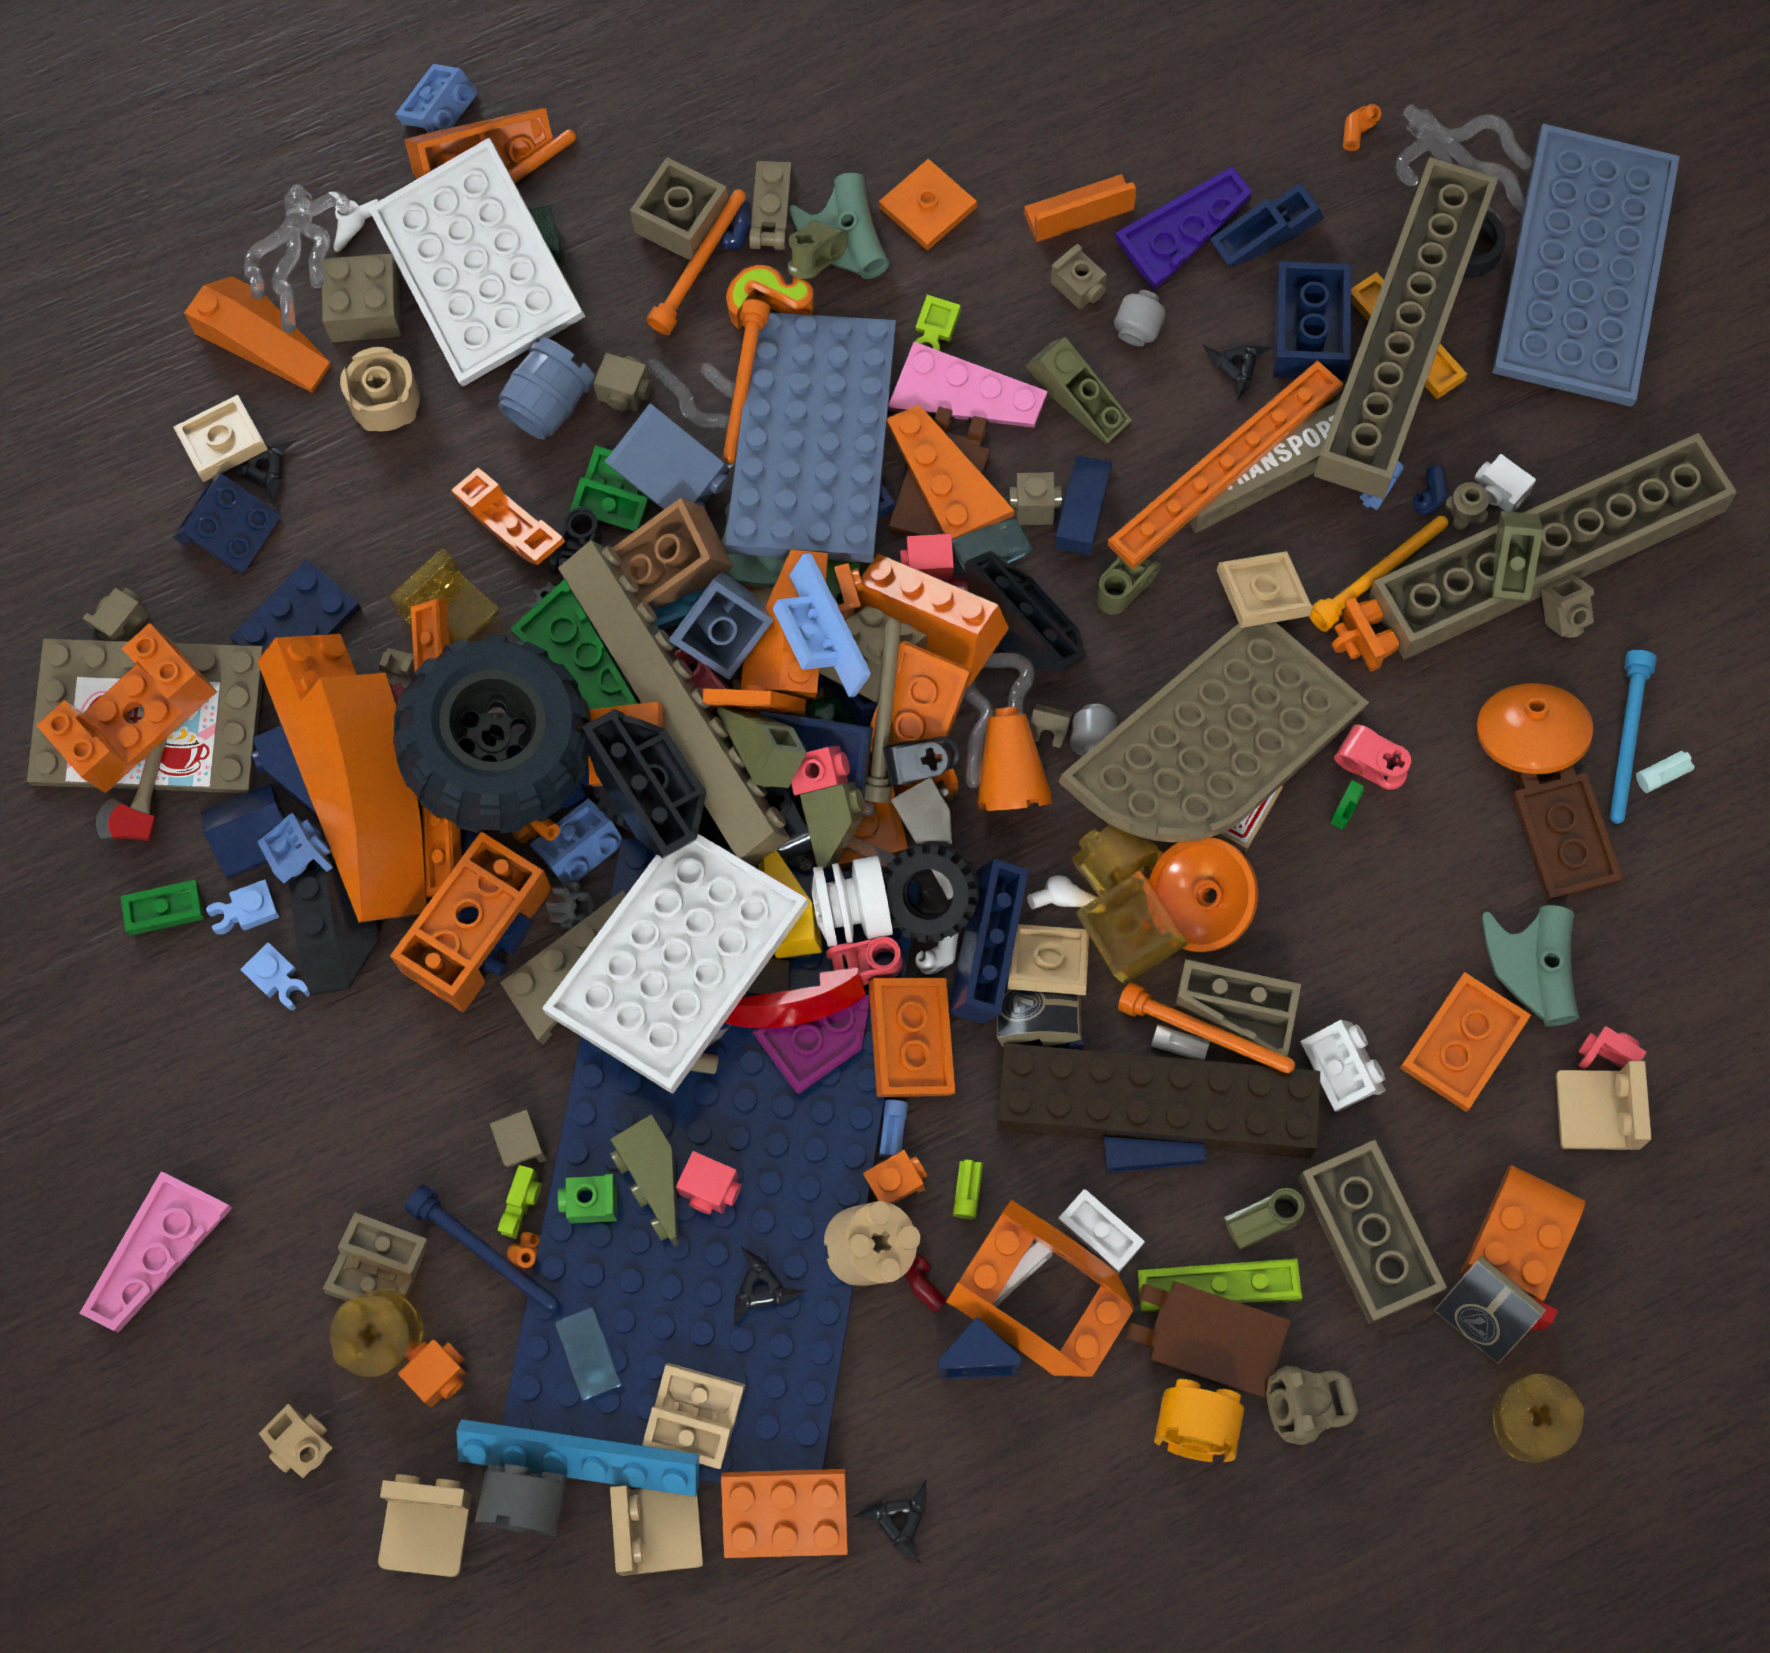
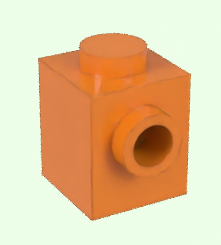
(434, 1372)

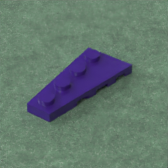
(1176, 230)

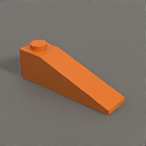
(513, 136)
(253, 330)
(772, 658)

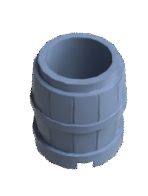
(544, 389)

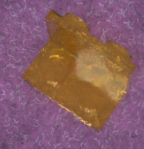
(440, 578)

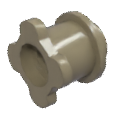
(1468, 505)

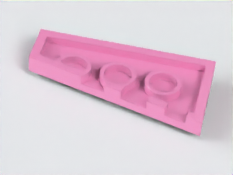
(966, 388)
(154, 1246)

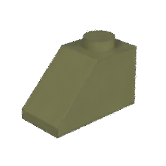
(1516, 555)
(832, 820)

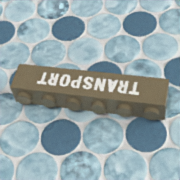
(1284, 465)

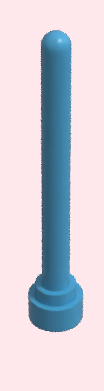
(1639, 666)

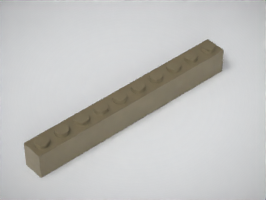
(657, 675)

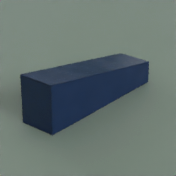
(1143, 1154)

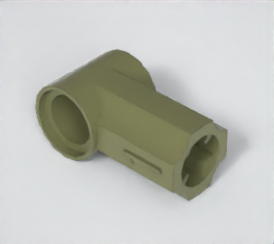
(1262, 1220)

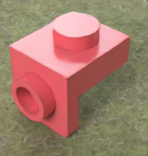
(1612, 1046)

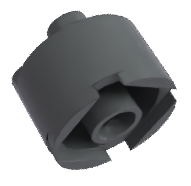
(521, 1500)

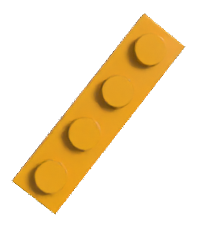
(1445, 371)

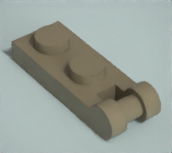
(770, 204)

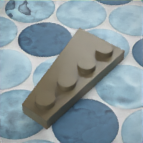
(540, 977)

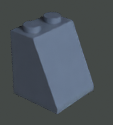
(667, 462)
(722, 626)

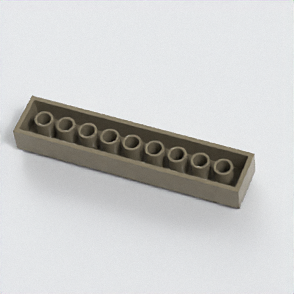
(1405, 328)
(1580, 536)

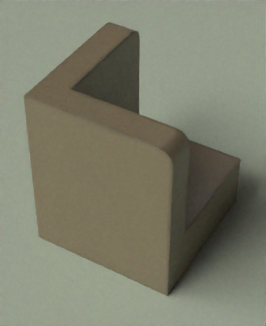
(517, 1139)

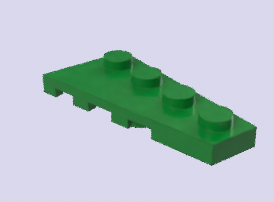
(569, 638)

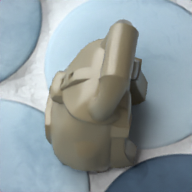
(1304, 1405)

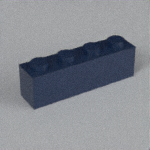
(989, 943)

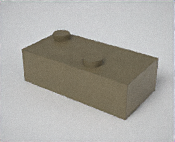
(1372, 1232)

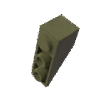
(1078, 389)
(765, 746)
(652, 1165)

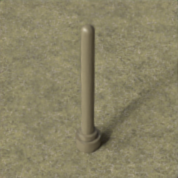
(877, 782)

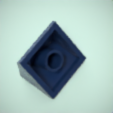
(238, 825)
(978, 1355)

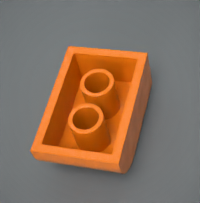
(1527, 1231)

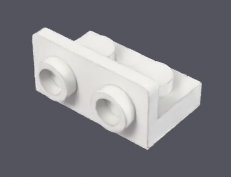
(1344, 1064)

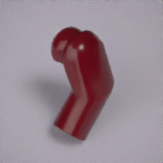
(922, 1287)

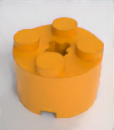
(1200, 1421)

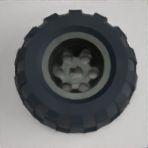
(470, 682)

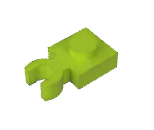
(937, 321)
(523, 1193)

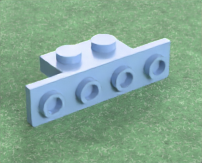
(818, 628)

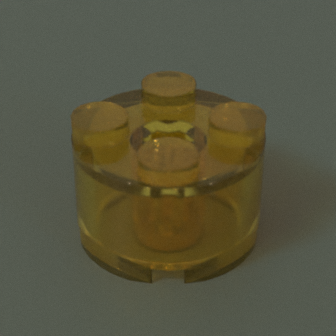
(1113, 856)
(353, 1336)
(1560, 1413)

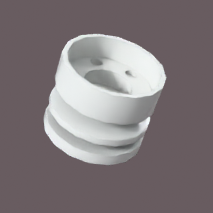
(852, 901)

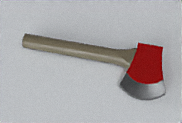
(136, 821)

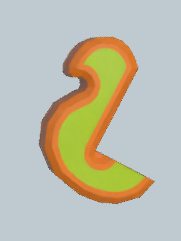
(768, 285)

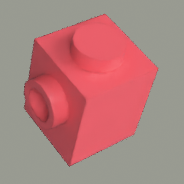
(930, 555)
(821, 770)
(708, 1184)

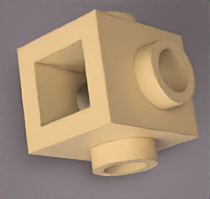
(296, 1441)

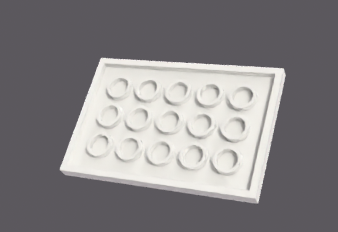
(476, 262)
(676, 960)

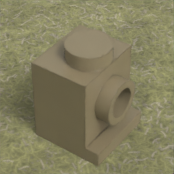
(1077, 288)
(1569, 613)
(117, 616)

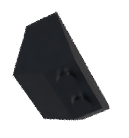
(1034, 621)
(646, 780)
(327, 930)

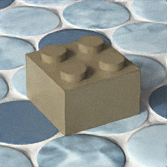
(678, 208)
(361, 298)
(869, 633)

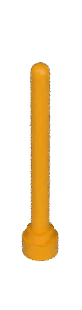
(1327, 612)

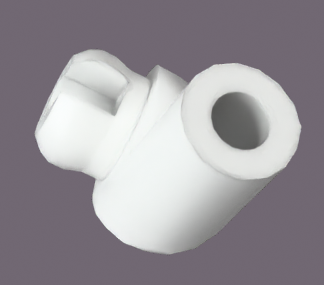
(938, 957)

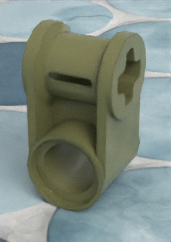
(815, 249)
(1127, 581)

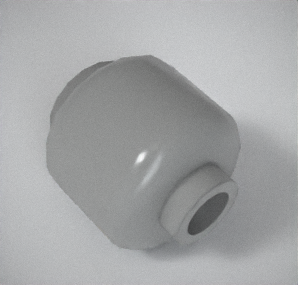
(1139, 318)
(1091, 726)

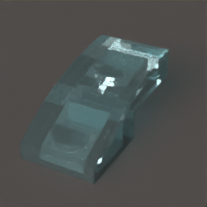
(1002, 538)
(587, 1353)

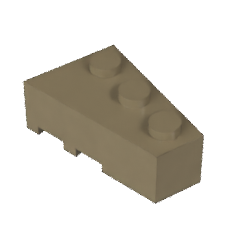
(1240, 1003)

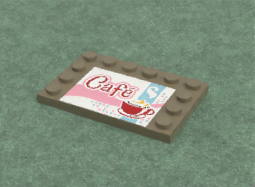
(201, 755)

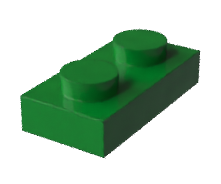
(162, 907)

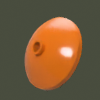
(1534, 728)
(1184, 880)

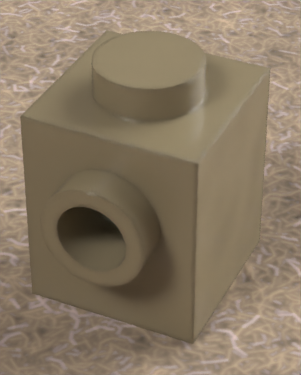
(622, 382)
(1035, 498)

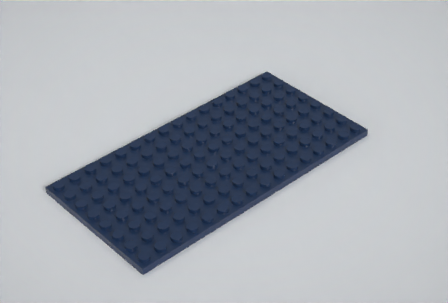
(676, 1305)

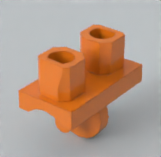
(1358, 636)

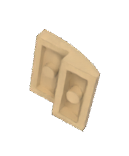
(694, 1414)

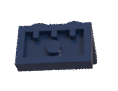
(228, 523)

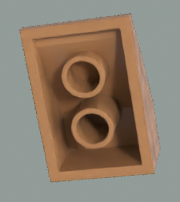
(673, 554)

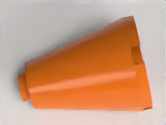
(1011, 765)

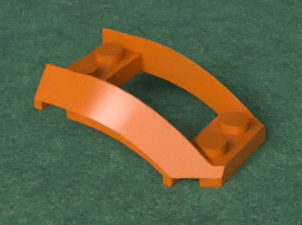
(995, 1265)

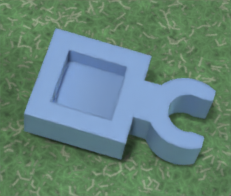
(249, 907)
(273, 974)

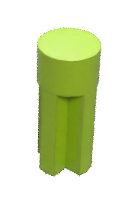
(967, 1189)

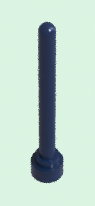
(425, 1205)

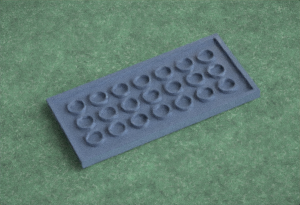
(1586, 265)
(813, 438)

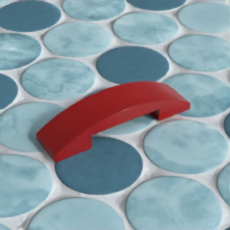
(799, 1006)

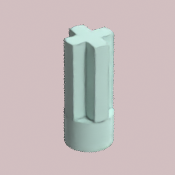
(1664, 771)

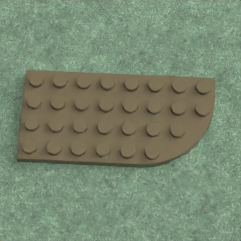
(1215, 738)

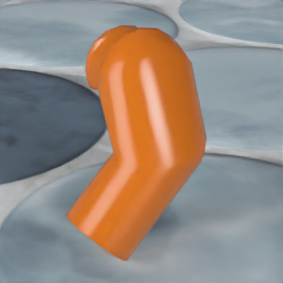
(1359, 122)
(524, 1252)

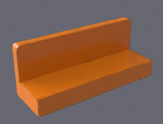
(1080, 207)

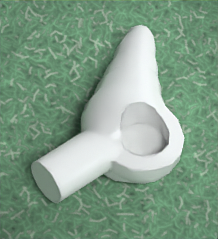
(351, 223)
(1060, 892)

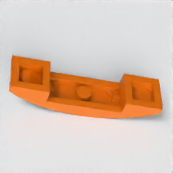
(506, 519)

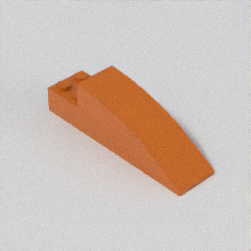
(347, 758)

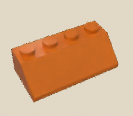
(954, 620)

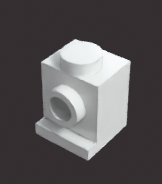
(1505, 483)

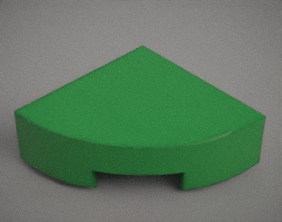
(1347, 805)

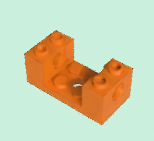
(101, 740)
(447, 953)

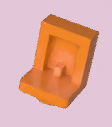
(849, 584)
(896, 1178)

